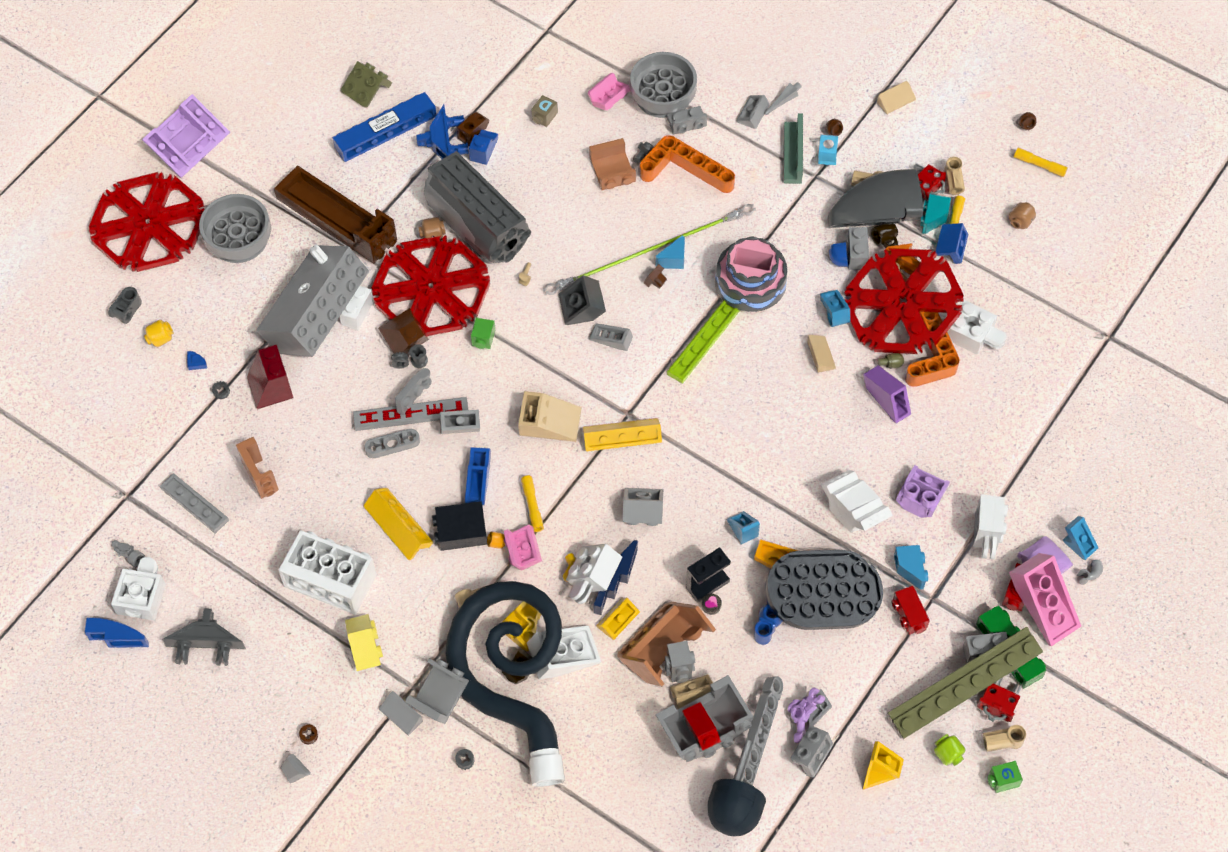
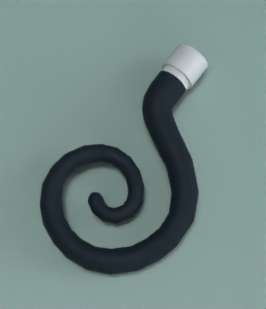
(544, 760)

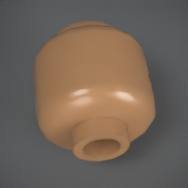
(1022, 215)
(432, 228)

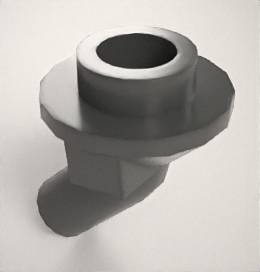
(645, 149)

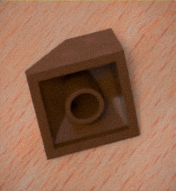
(403, 332)

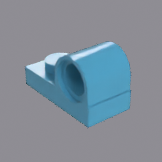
(837, 309)

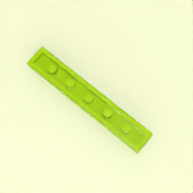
(702, 342)

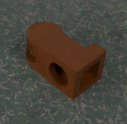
(471, 127)

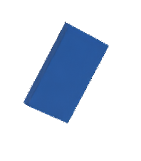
(952, 241)

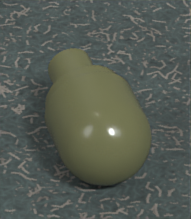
(892, 360)

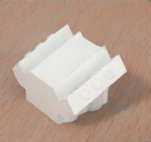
(854, 502)

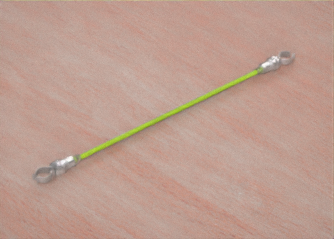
(736, 214)

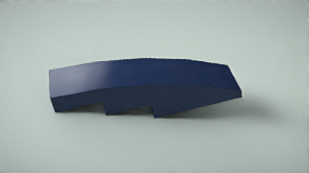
(621, 574)

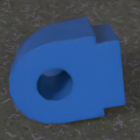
(838, 254)

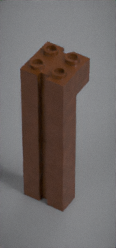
(337, 214)

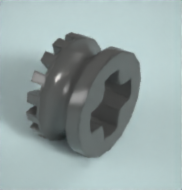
(400, 360)
(219, 385)
(462, 753)

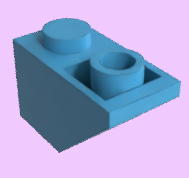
(909, 565)

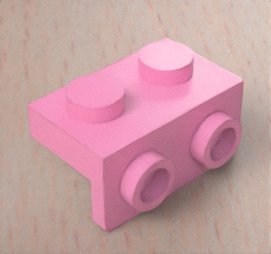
(608, 92)
(522, 547)

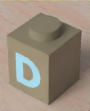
(544, 111)

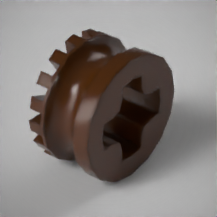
(312, 739)

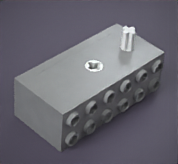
(313, 300)

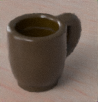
(884, 234)

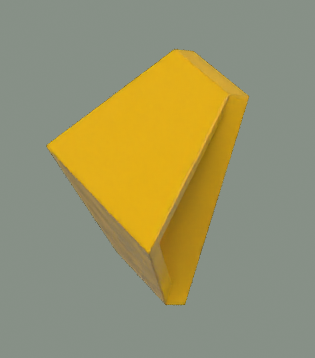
(883, 766)

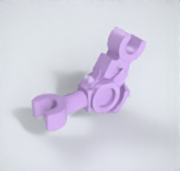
(801, 711)

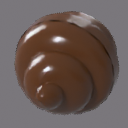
(1027, 121)
(834, 127)

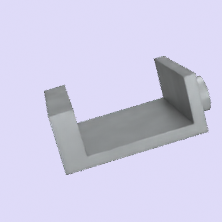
(439, 691)

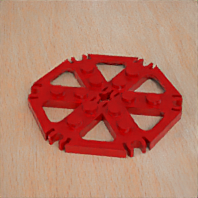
(135, 222)
(437, 274)
(908, 312)

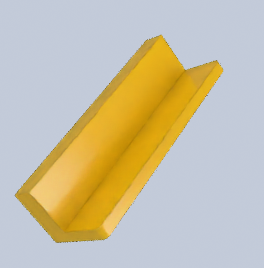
(622, 434)
(397, 522)

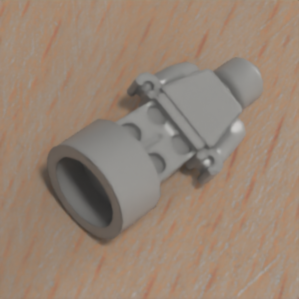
(128, 551)

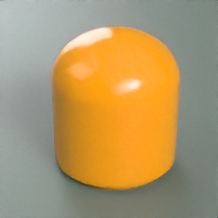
(495, 540)

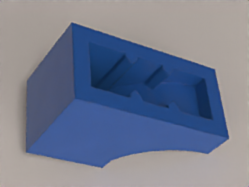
(482, 146)

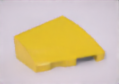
(527, 617)

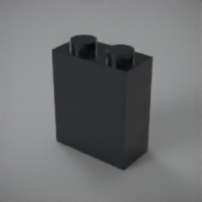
(459, 526)

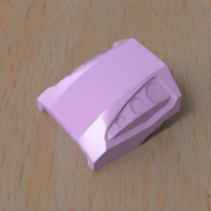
(921, 492)
(1047, 546)

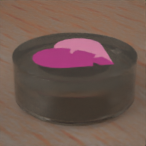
(711, 604)

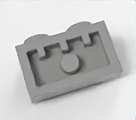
(687, 120)
(812, 750)

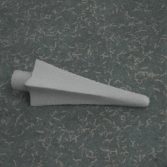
(788, 94)

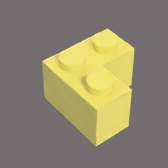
(362, 638)

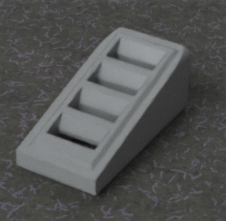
(622, 341)

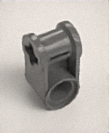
(124, 307)

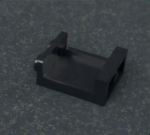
(707, 574)

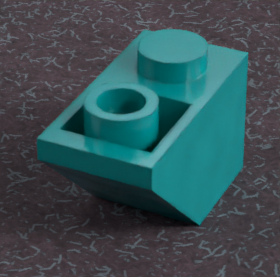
(936, 212)

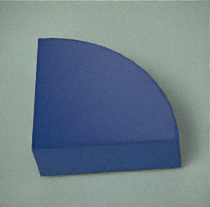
(195, 361)

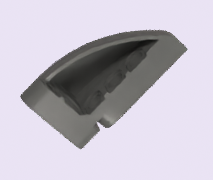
(880, 201)

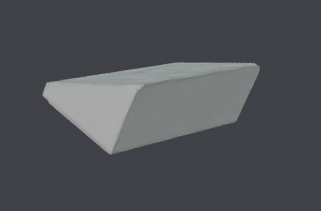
(753, 111)
(401, 713)

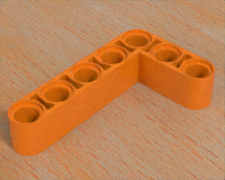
(689, 159)
(938, 362)

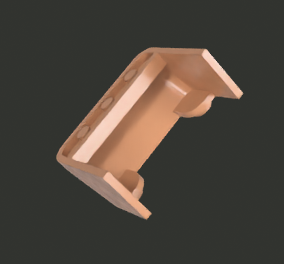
(669, 625)

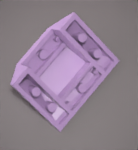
(186, 136)

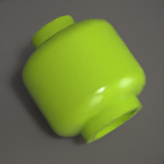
(949, 750)

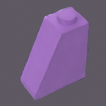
(888, 392)

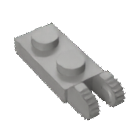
(413, 390)

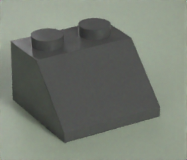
(582, 301)

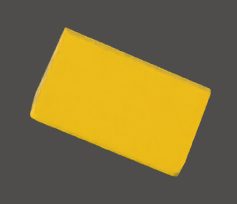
(618, 618)

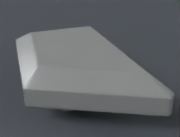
(821, 710)
(294, 769)

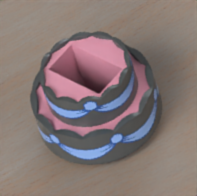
(751, 275)

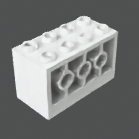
(328, 571)

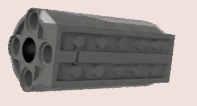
(475, 209)

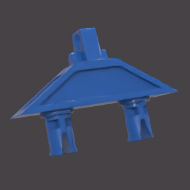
(438, 135)

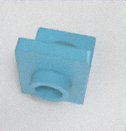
(827, 155)

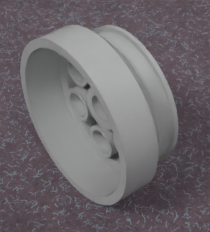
(663, 83)
(225, 214)

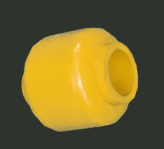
(158, 333)

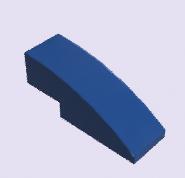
(478, 475)
(114, 633)

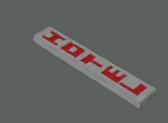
(416, 414)

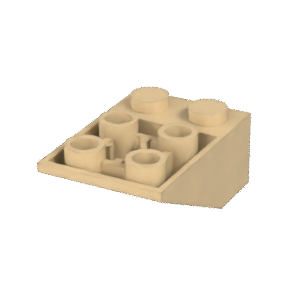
(548, 417)

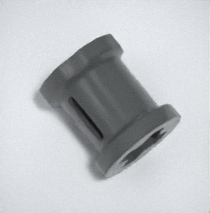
(418, 356)

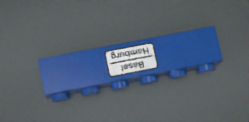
(384, 126)

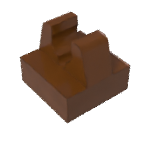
(656, 277)

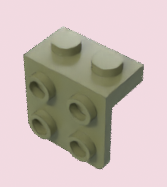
(364, 83)

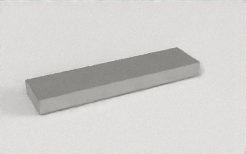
(194, 503)

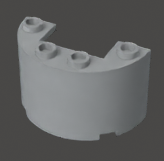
(724, 708)

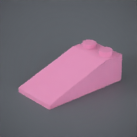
(1046, 597)

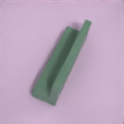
(793, 151)

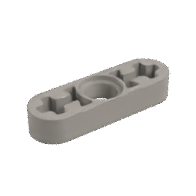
(393, 436)

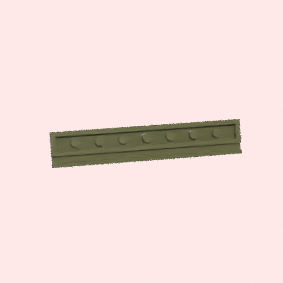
(965, 682)

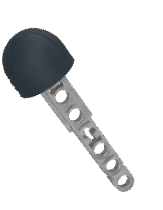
(735, 803)

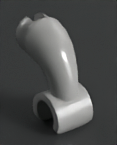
(1096, 571)

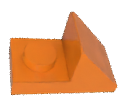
(906, 264)

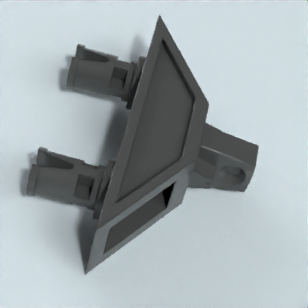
(203, 634)

